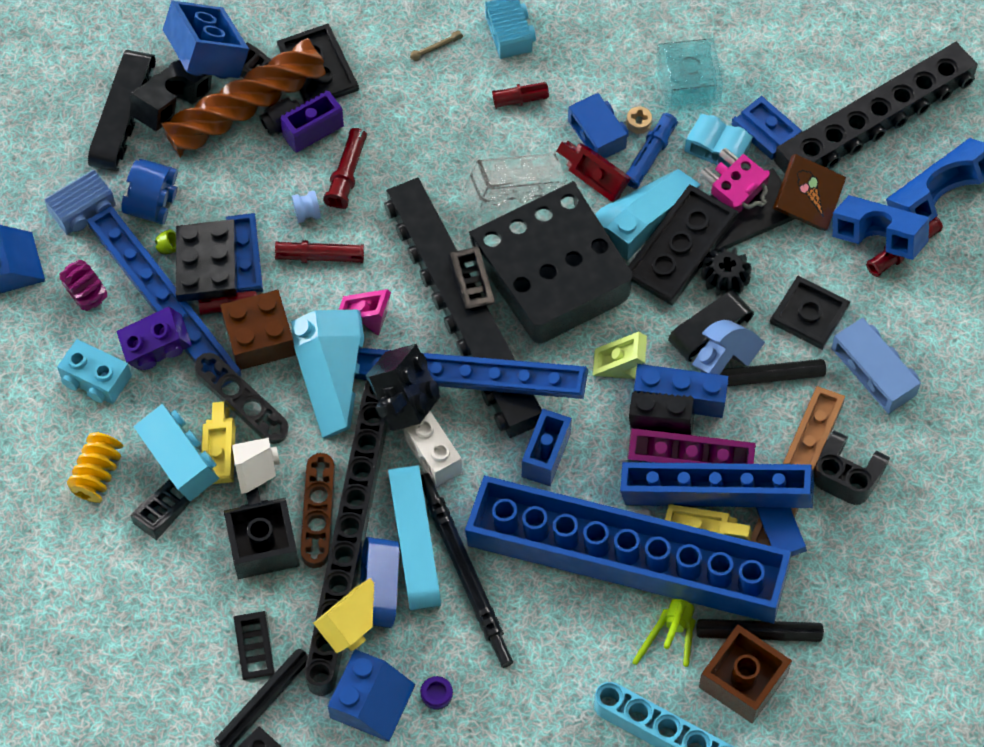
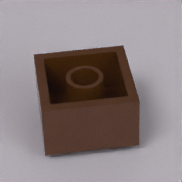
(258, 329)
(745, 673)

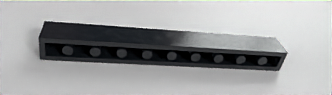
(475, 327)

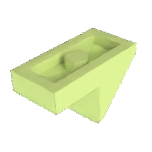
(620, 357)

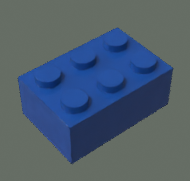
(205, 40)

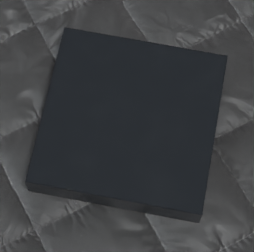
(809, 312)

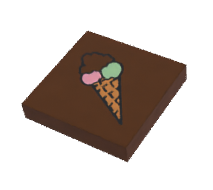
(809, 192)

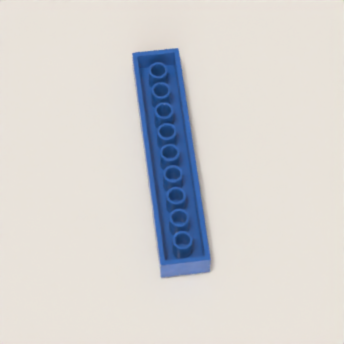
(628, 549)

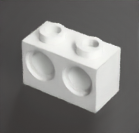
(433, 450)

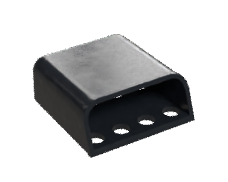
(557, 268)

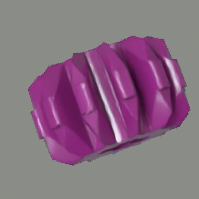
(83, 285)

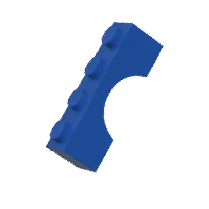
(956, 169)

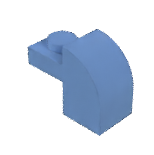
(726, 342)

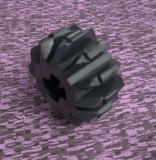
(715, 275)

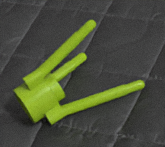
(677, 619)

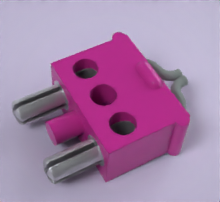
(738, 182)

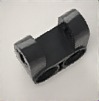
(847, 472)

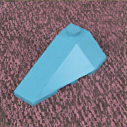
(639, 213)
(327, 356)

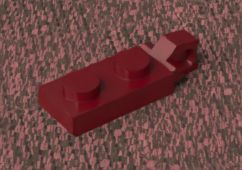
(594, 170)

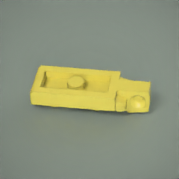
(217, 441)
(708, 520)

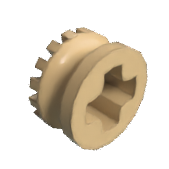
(646, 120)

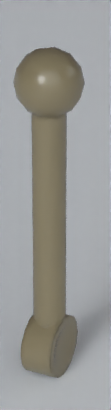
(415, 54)

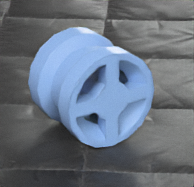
(306, 206)

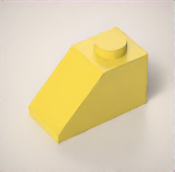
(349, 618)

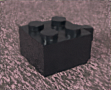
(403, 387)
(261, 536)

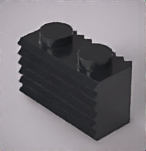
(662, 413)

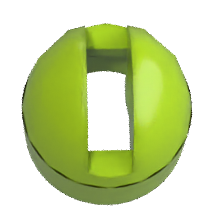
(164, 242)

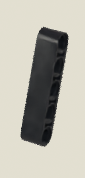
(115, 122)

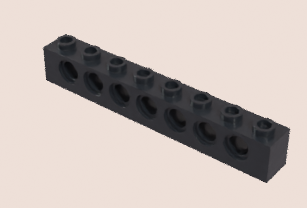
(935, 75)

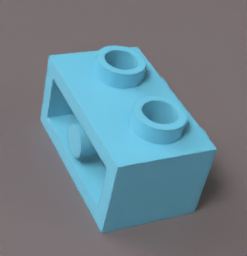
(94, 372)

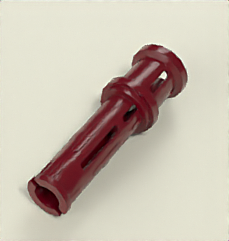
(343, 179)

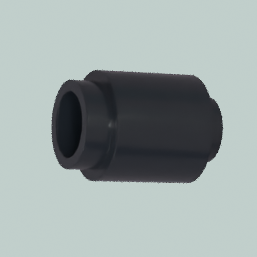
(272, 115)

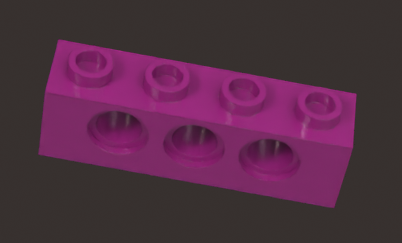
(682, 448)

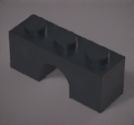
(156, 99)

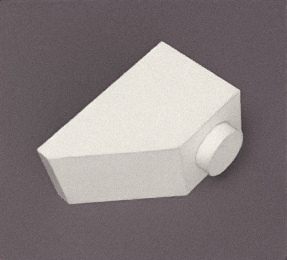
(255, 463)

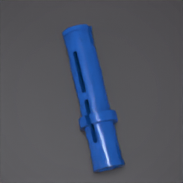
(655, 142)

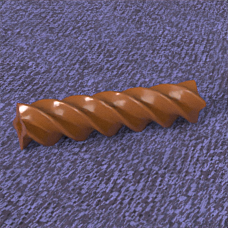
(241, 97)

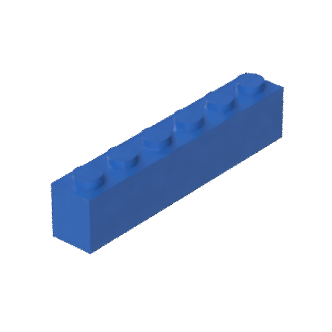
(717, 485)

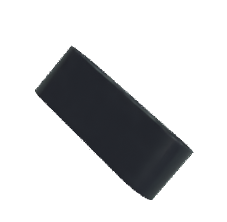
(688, 336)

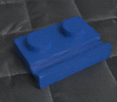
(766, 126)

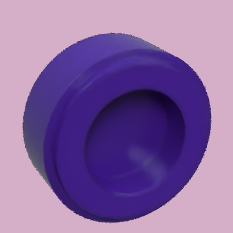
(436, 692)

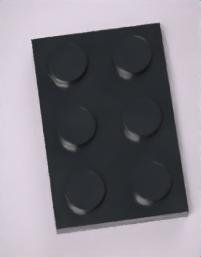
(206, 260)

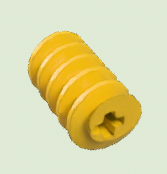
(92, 466)

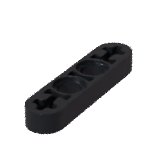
(244, 395)

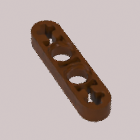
(317, 510)

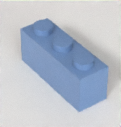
(876, 365)

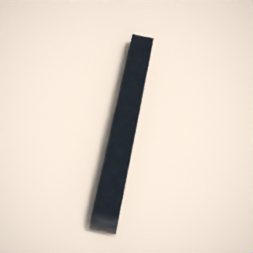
(348, 545)

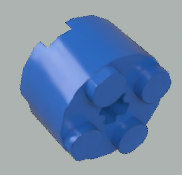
(149, 191)

